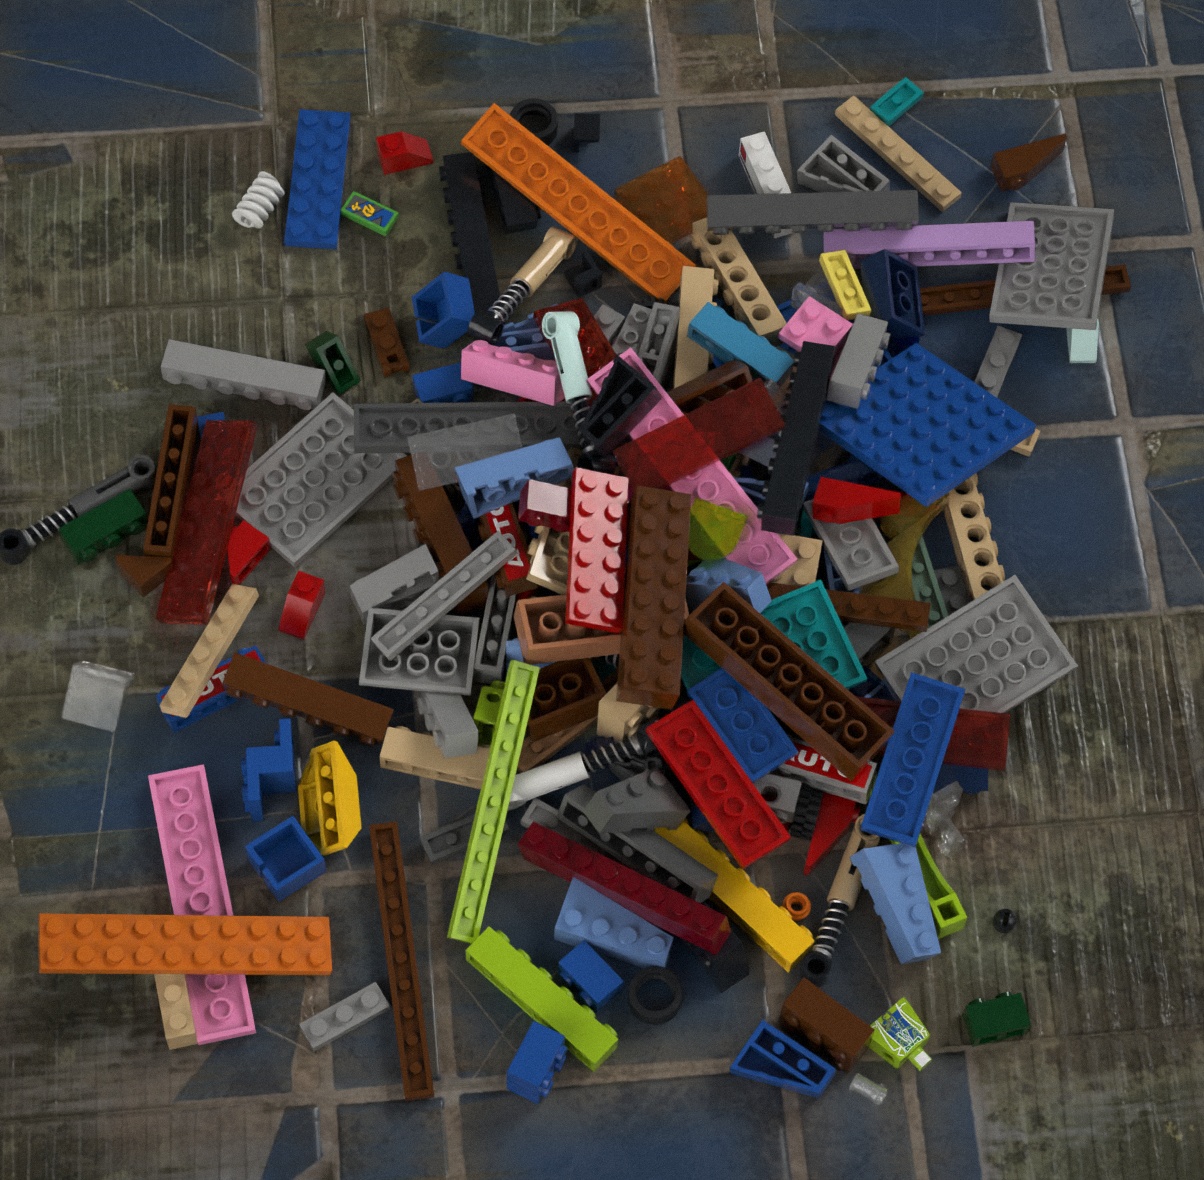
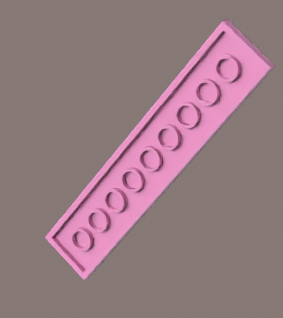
(756, 548)
(199, 887)

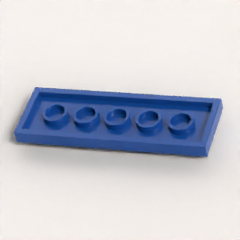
(317, 179)
(913, 759)

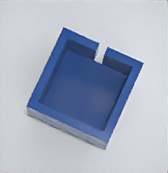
(445, 302)
(285, 858)
(536, 1062)

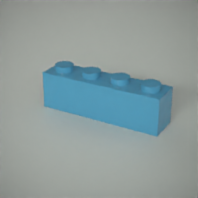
(733, 340)

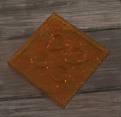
(666, 199)

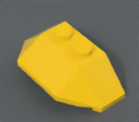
(329, 799)

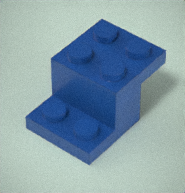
(269, 770)

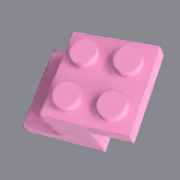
(818, 325)

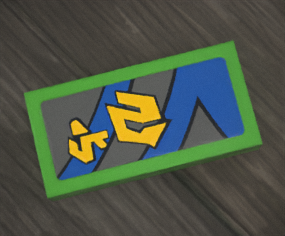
(369, 213)

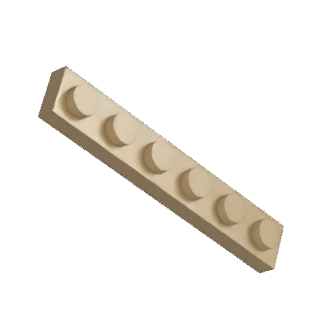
(898, 153)
(209, 650)

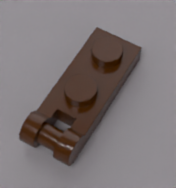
(386, 342)

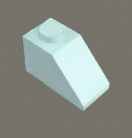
(1082, 345)

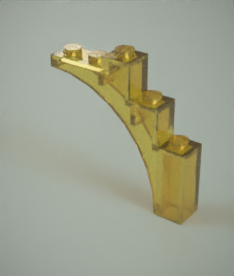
(906, 532)

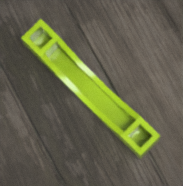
(943, 901)

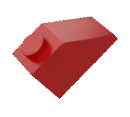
(402, 152)
(245, 551)
(302, 604)

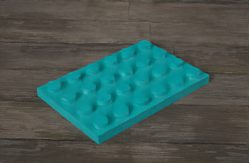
(806, 620)

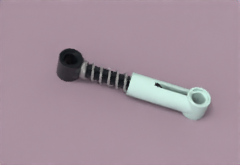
(563, 331)

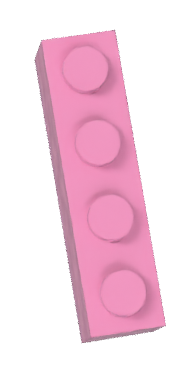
(512, 372)

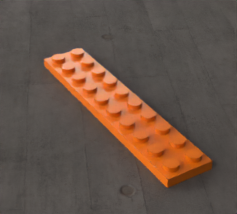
(577, 203)
(183, 944)

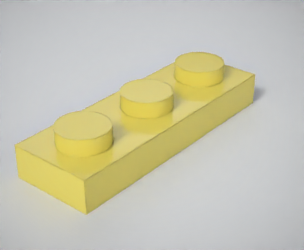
(844, 284)

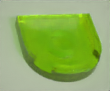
(714, 530)

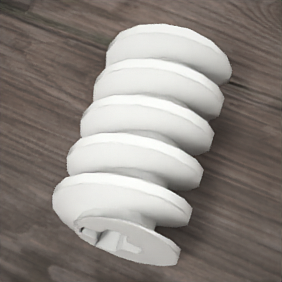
(258, 201)

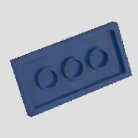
(743, 724)

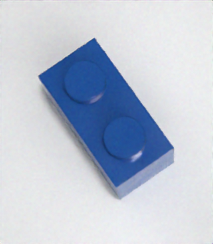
(442, 385)
(589, 976)

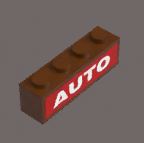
(514, 573)

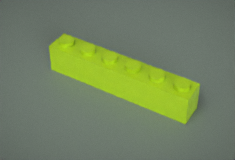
(541, 997)

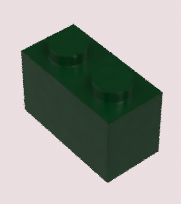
(996, 1018)

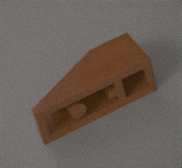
(1020, 164)

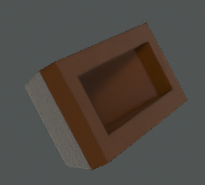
(144, 572)

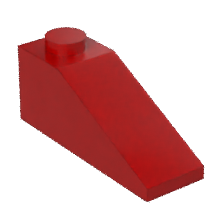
(850, 502)
(830, 827)

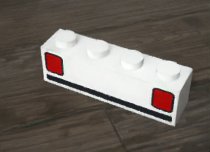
(763, 168)

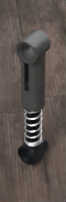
(78, 505)

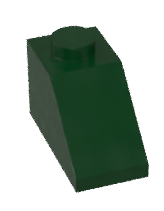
(332, 357)

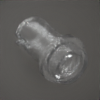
(869, 1089)

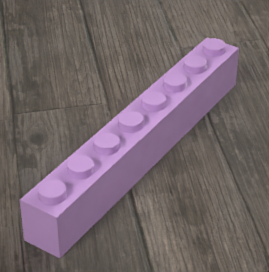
(940, 243)

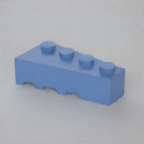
(500, 478)
(900, 898)

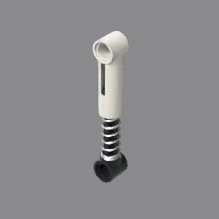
(577, 767)

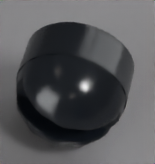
(998, 918)

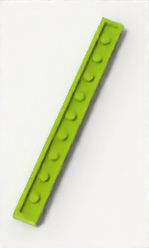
(493, 802)

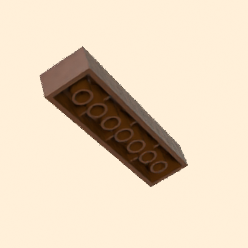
(654, 598)
(787, 681)

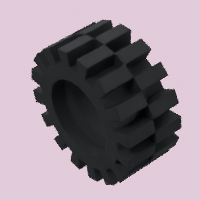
(806, 813)

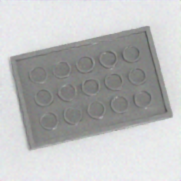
(1067, 273)
(312, 481)
(990, 647)

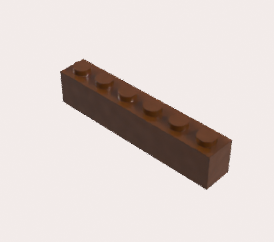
(171, 481)
(306, 699)

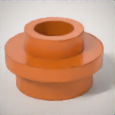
(802, 900)

